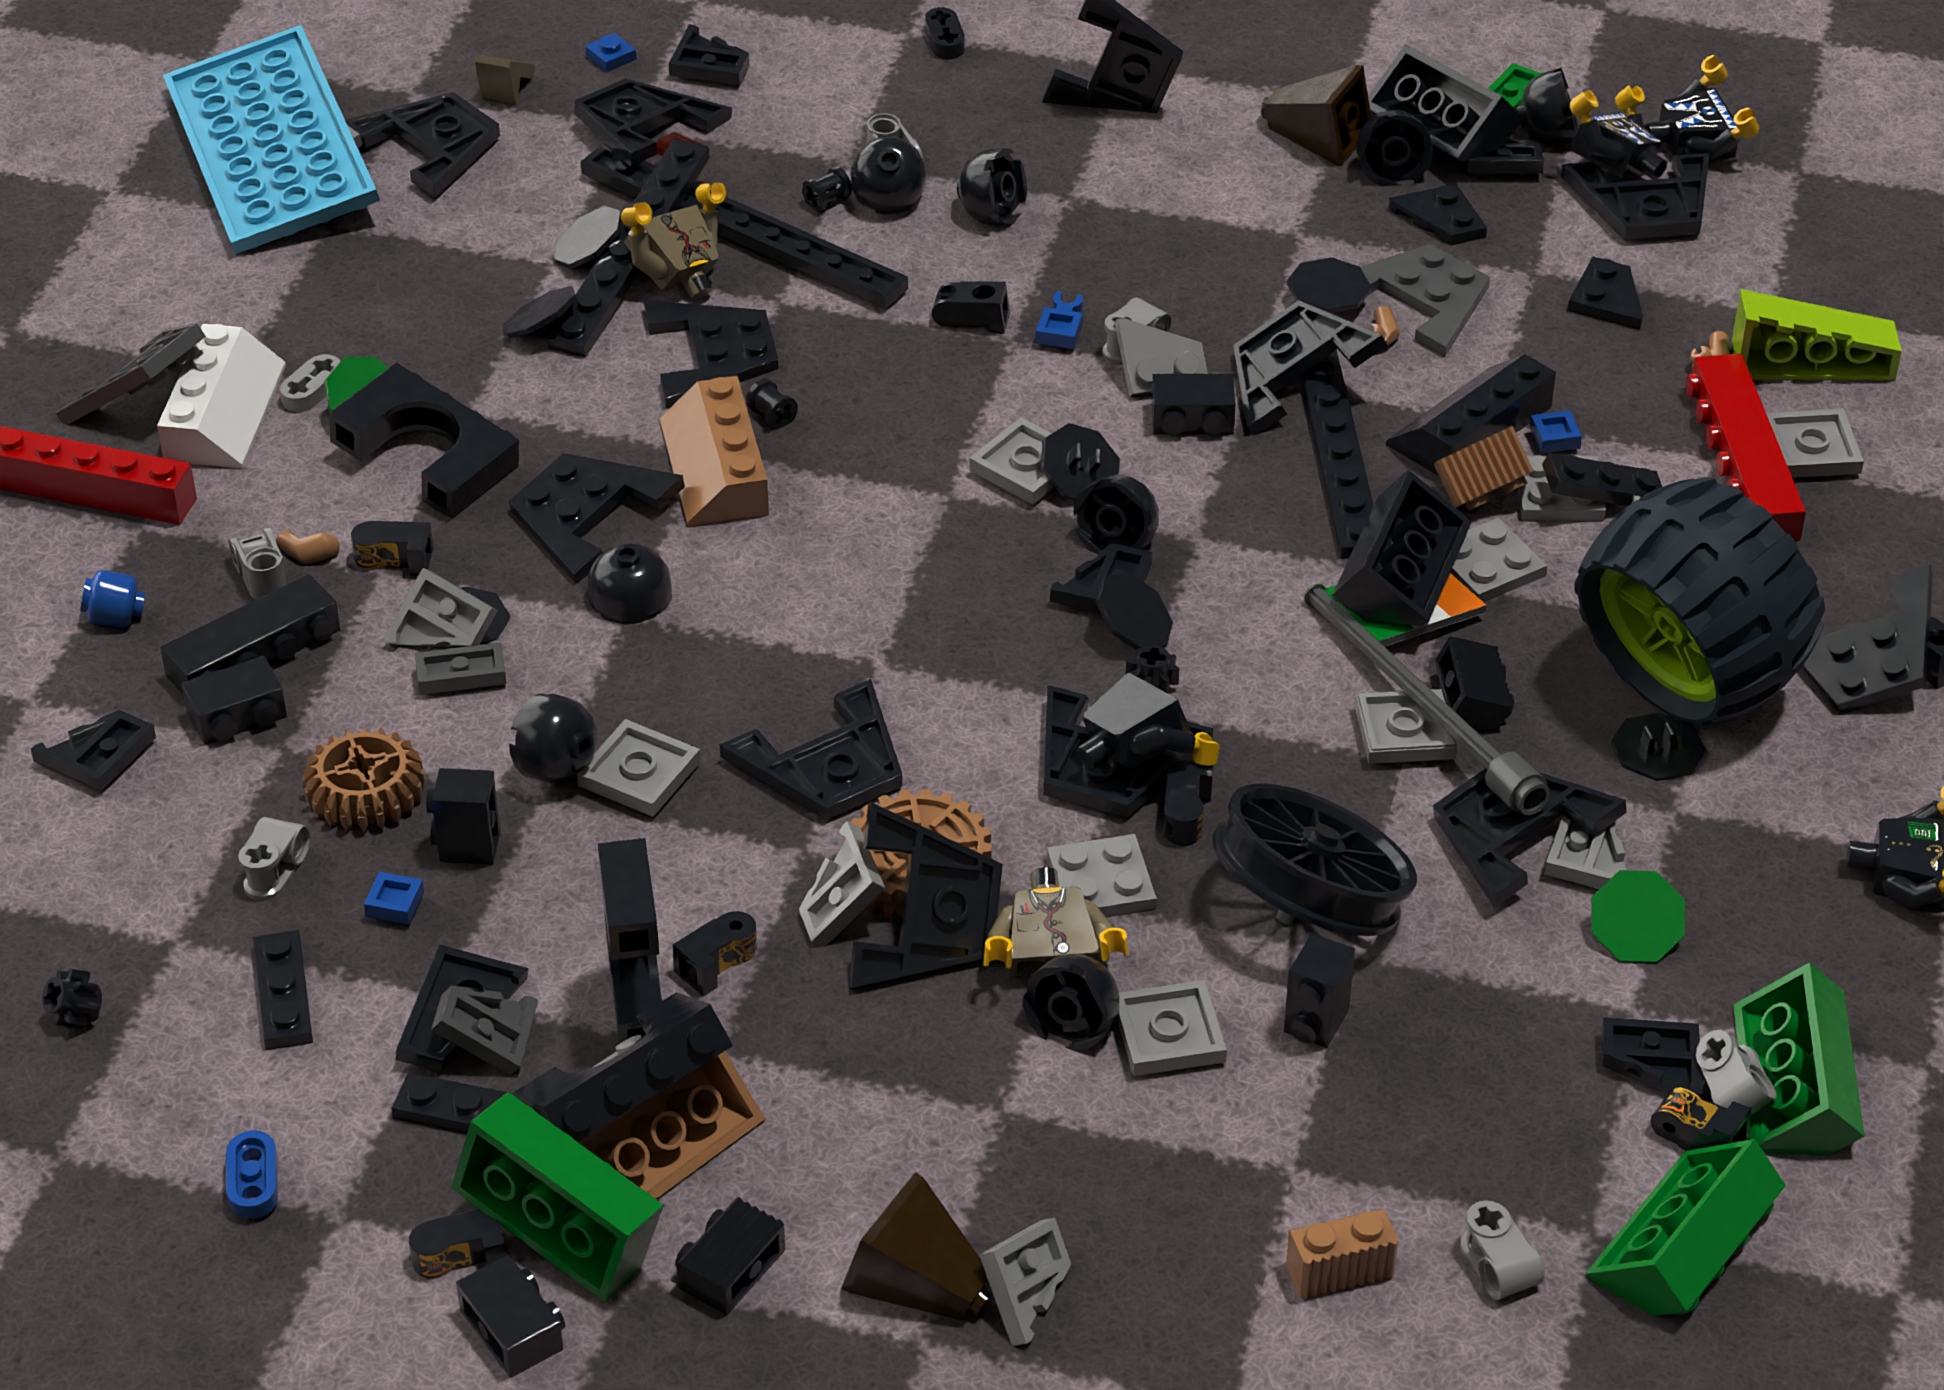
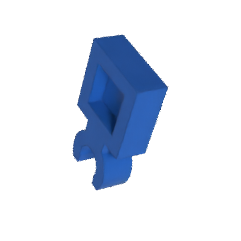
(1061, 324)

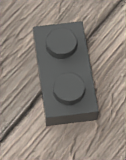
(460, 668)

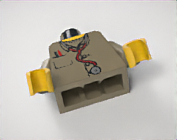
(678, 244)
(1050, 924)

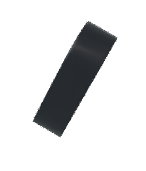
(940, 34)

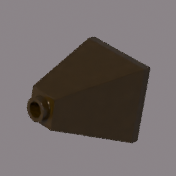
(1322, 112)
(919, 1258)

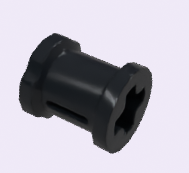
(827, 188)
(777, 408)

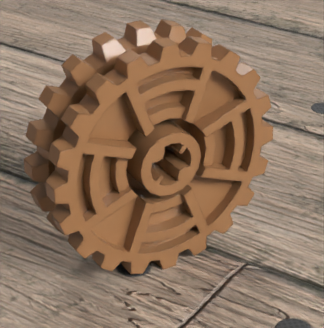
(934, 813)

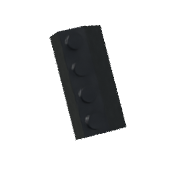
(1455, 110)
(1482, 407)
(1402, 555)

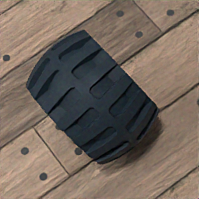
(1700, 601)

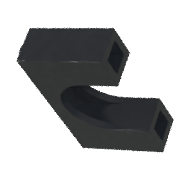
(404, 403)
(630, 932)
(678, 1039)

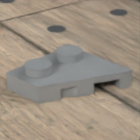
(1155, 351)
(439, 615)
(1585, 857)
(841, 888)
(1025, 1275)

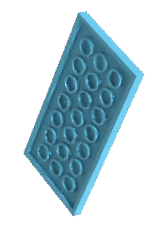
(270, 139)

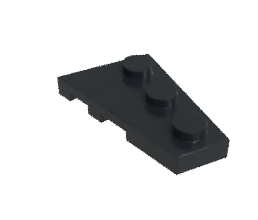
(451, 968)

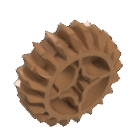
(363, 779)

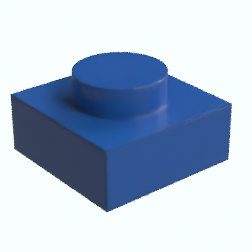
(610, 52)
(1555, 431)
(394, 898)

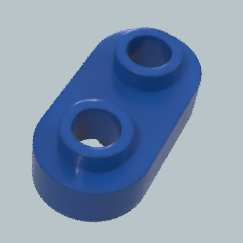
(252, 1177)

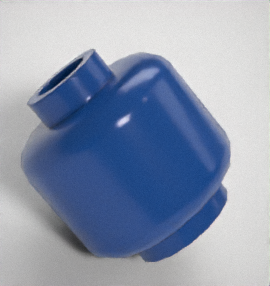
(112, 599)

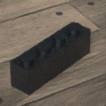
(265, 627)

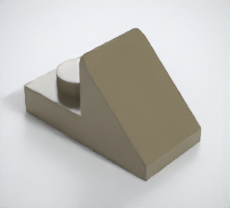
(501, 77)

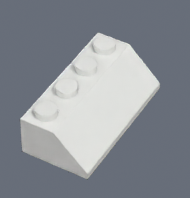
(220, 399)

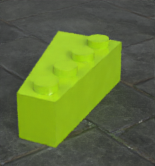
(1812, 341)

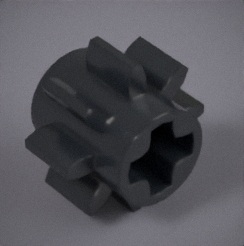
(1155, 667)
(71, 998)

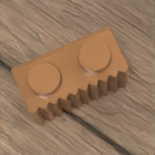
(1484, 468)
(1342, 1253)

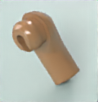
(1386, 324)
(1717, 346)
(310, 548)

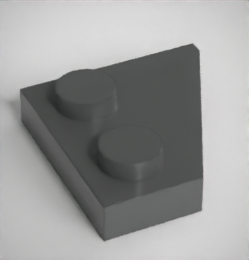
(486, 1025)

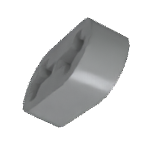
(306, 388)

